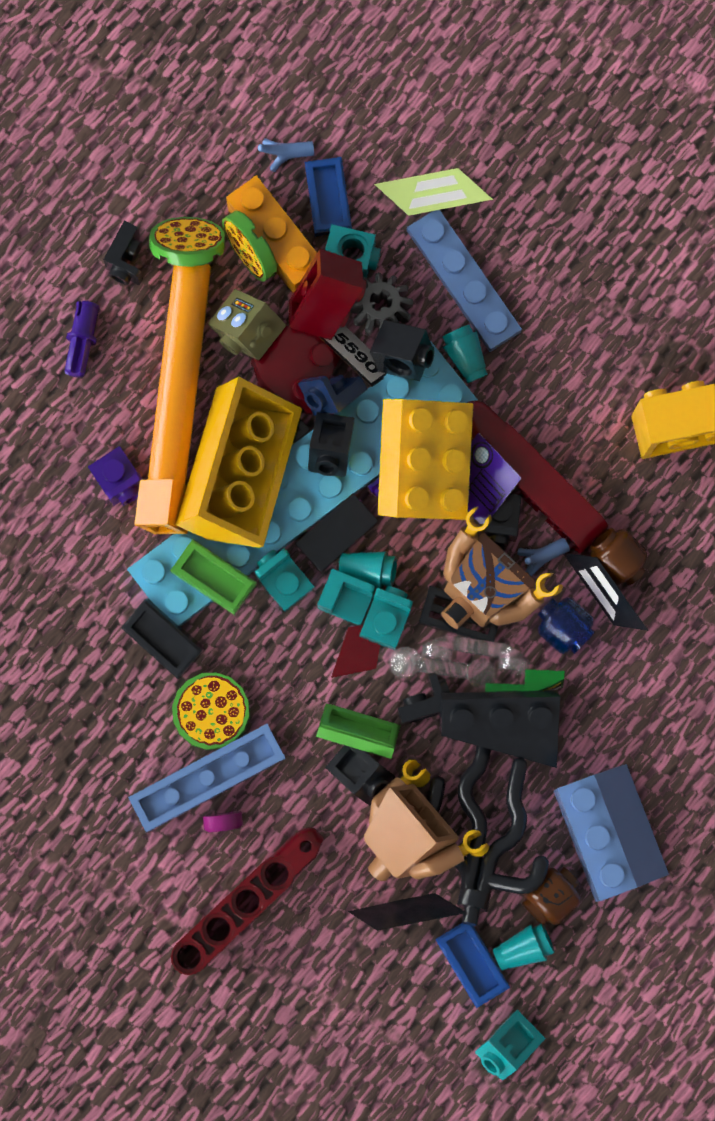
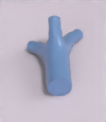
(285, 151)
(538, 557)

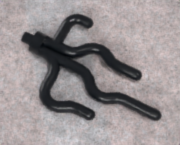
(479, 874)

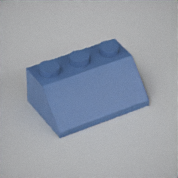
(611, 832)

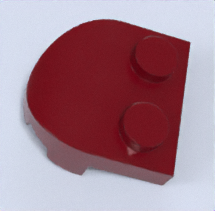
(289, 361)

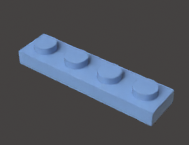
(464, 280)
(206, 778)

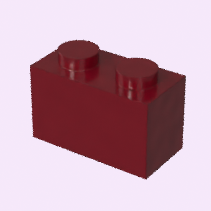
(326, 294)

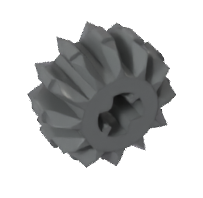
(374, 293)

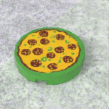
(187, 241)
(251, 250)
(211, 711)

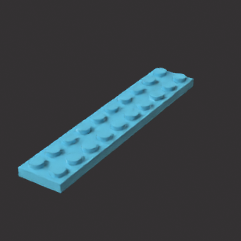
(303, 494)

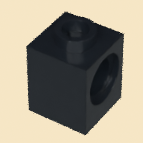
(402, 350)

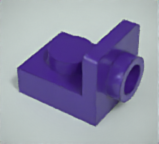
(117, 477)

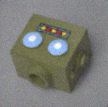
(246, 325)

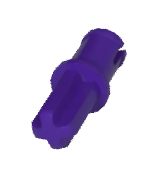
(81, 338)

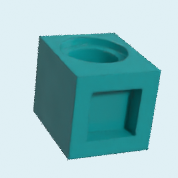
(342, 238)

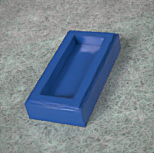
(327, 194)
(472, 963)

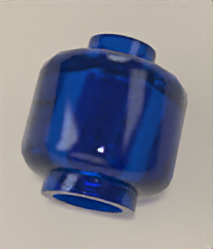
(565, 625)

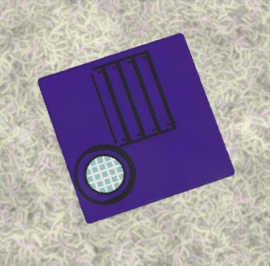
(489, 479)

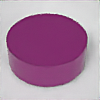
(223, 821)

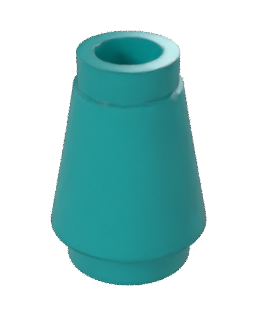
(466, 352)
(370, 567)
(524, 948)

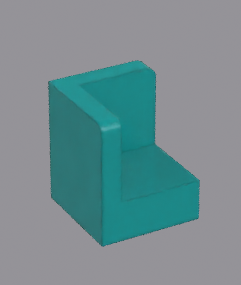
(346, 597)

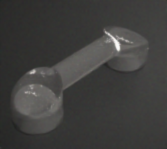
(510, 659)
(407, 662)

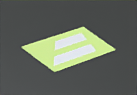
(433, 191)

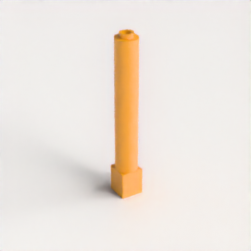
(166, 484)

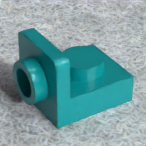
(283, 578)
(387, 617)
(509, 1046)

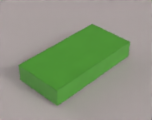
(213, 577)
(358, 731)

